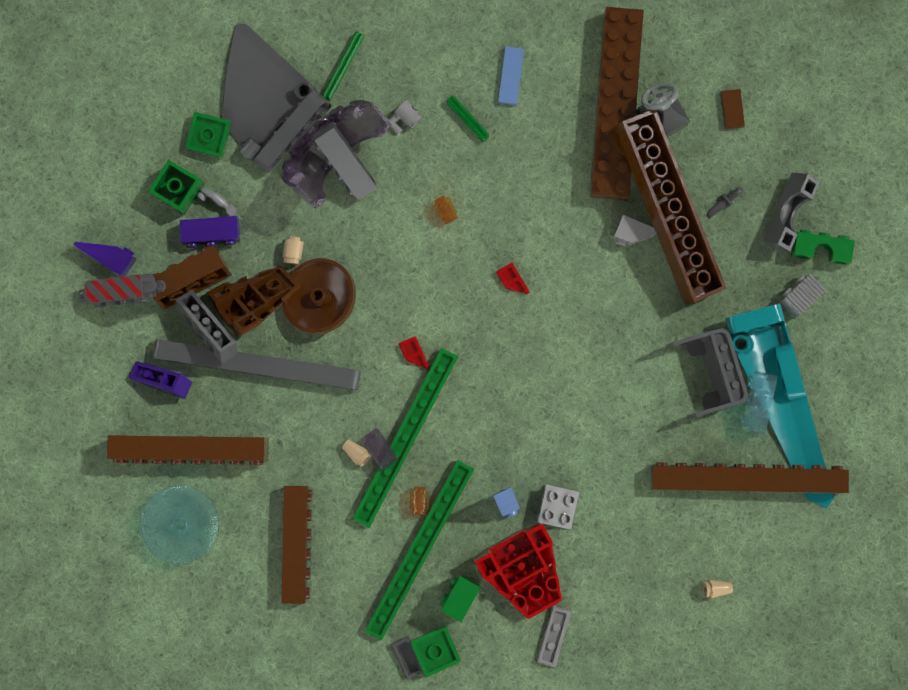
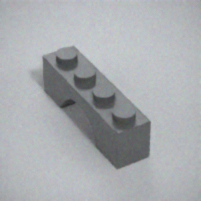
(798, 191)

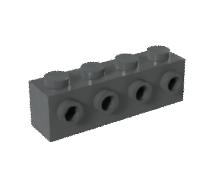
(344, 160)

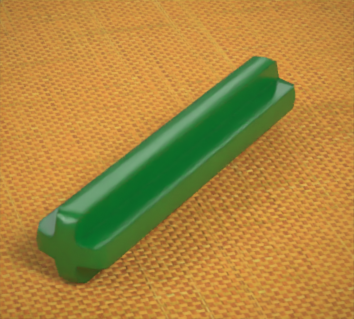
(467, 118)

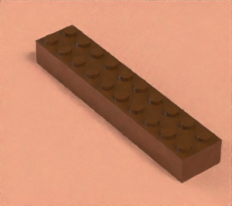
(615, 100)
(670, 207)

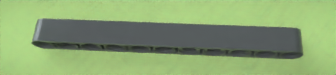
(258, 365)

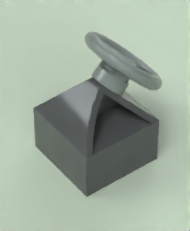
(667, 106)

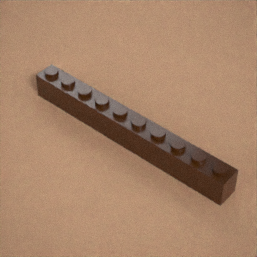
(749, 479)

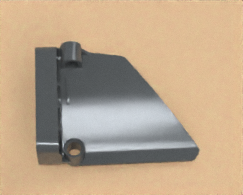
(267, 100)

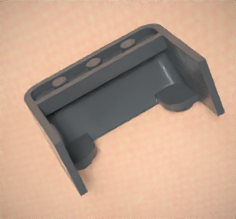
(722, 368)

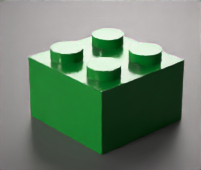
(176, 187)
(460, 597)

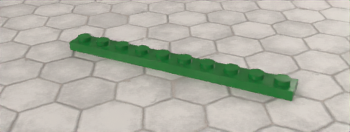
(406, 436)
(419, 550)

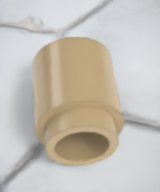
(292, 250)

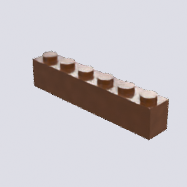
(295, 544)

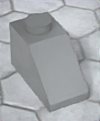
(632, 231)

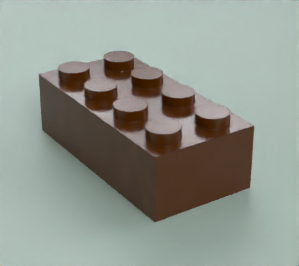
(192, 274)

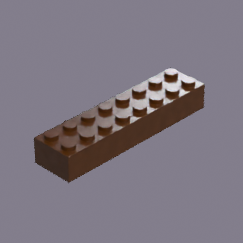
(183, 448)

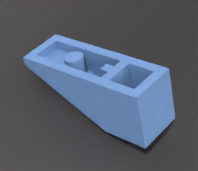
(506, 502)

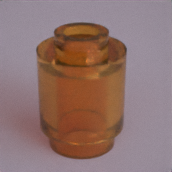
(445, 209)
(419, 500)

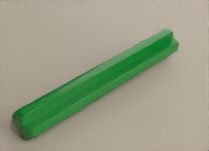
(343, 65)

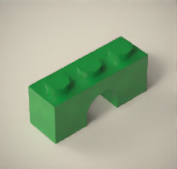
(839, 247)

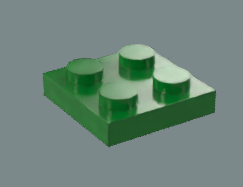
(208, 134)
(435, 651)

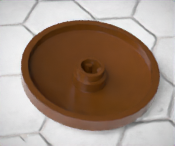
(323, 298)

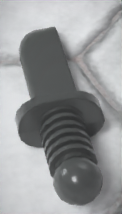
(724, 202)

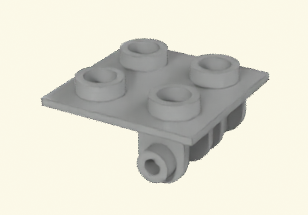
(558, 506)

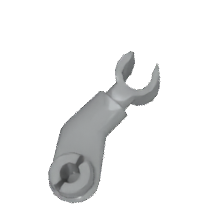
(215, 197)

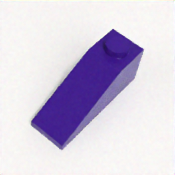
(111, 256)
(161, 379)

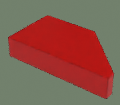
(511, 279)
(413, 353)

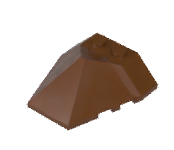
(252, 300)

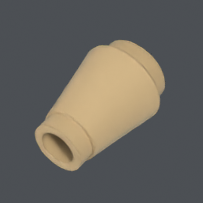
(356, 452)
(716, 588)

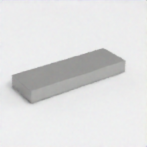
(553, 636)

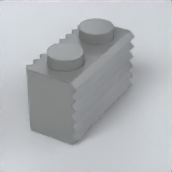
(803, 295)

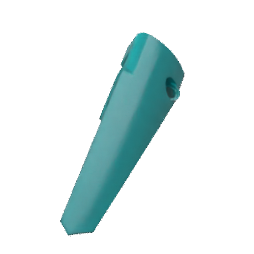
(790, 416)

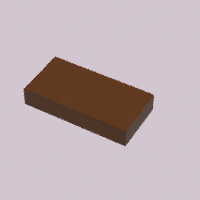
(732, 109)

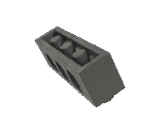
(206, 327)

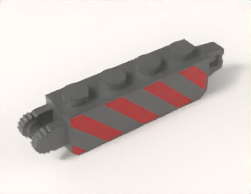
(121, 289)

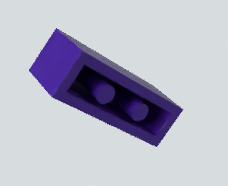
(210, 231)

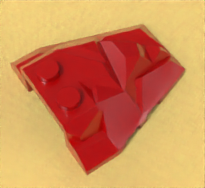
(523, 570)

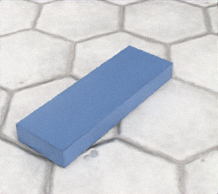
(511, 75)

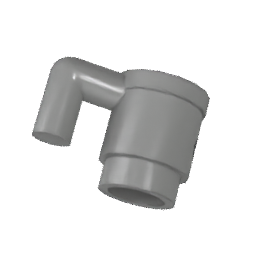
(407, 114)

